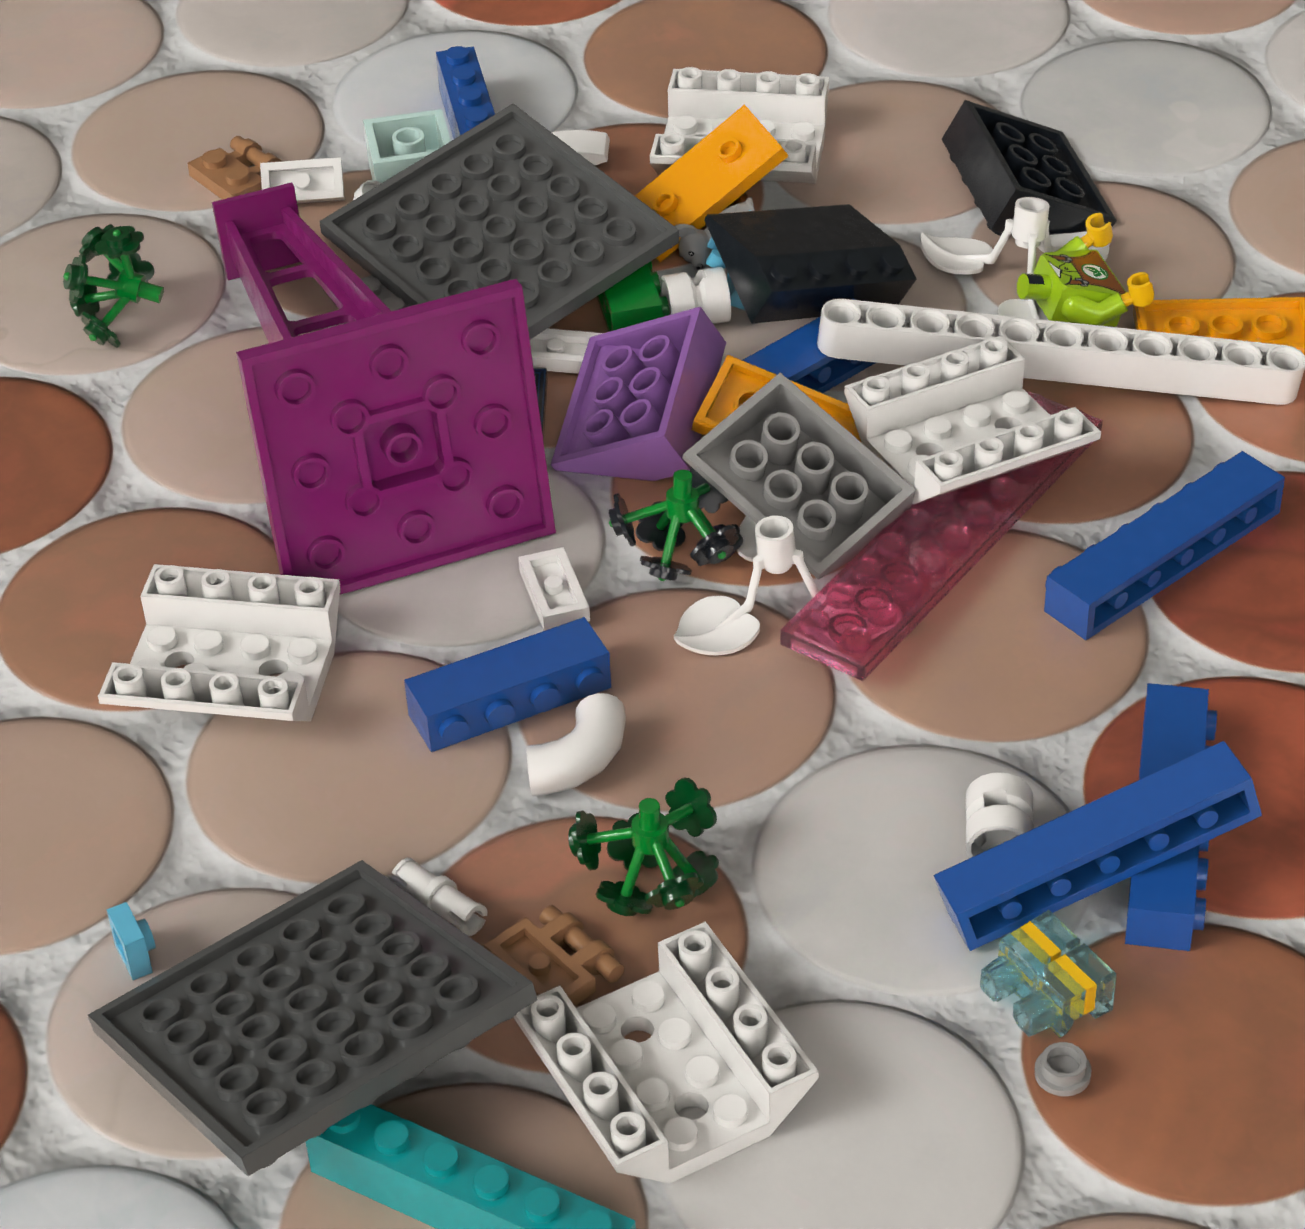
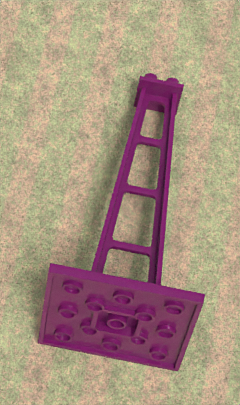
(387, 433)

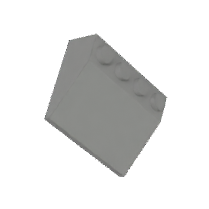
(799, 463)

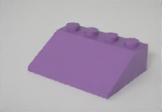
(640, 398)

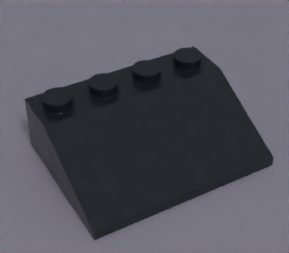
(1017, 159)
(803, 257)

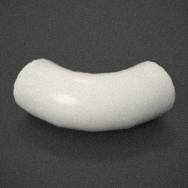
(583, 751)

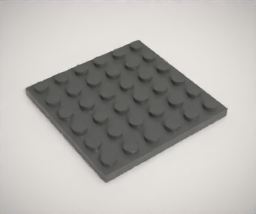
(498, 210)
(309, 1014)

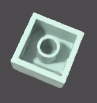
(403, 140)

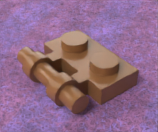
(229, 173)
(541, 959)

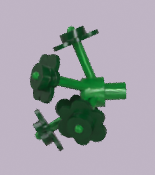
(128, 277)
(644, 843)

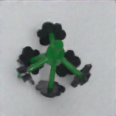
(663, 523)

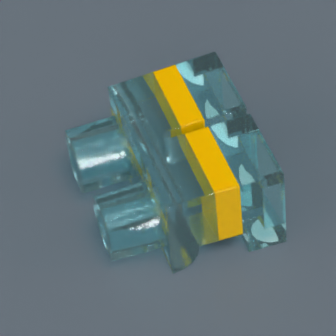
(1050, 976)

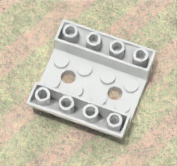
(786, 105)
(960, 419)
(230, 637)
(708, 1049)

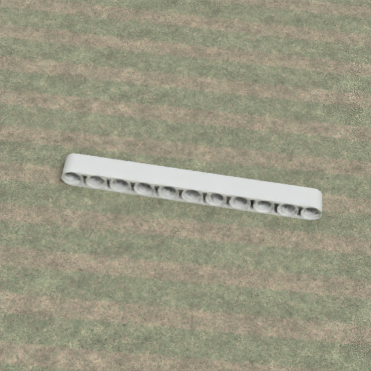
(1068, 350)

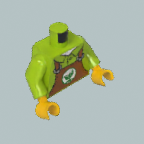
(1078, 283)

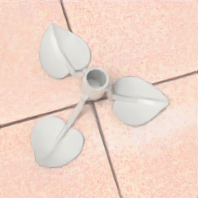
(1030, 231)
(718, 622)

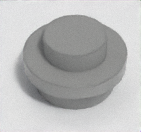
(1063, 1069)

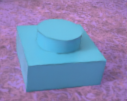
(132, 940)

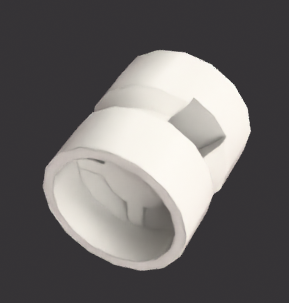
(706, 290)
(996, 811)

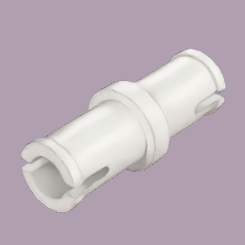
(440, 895)

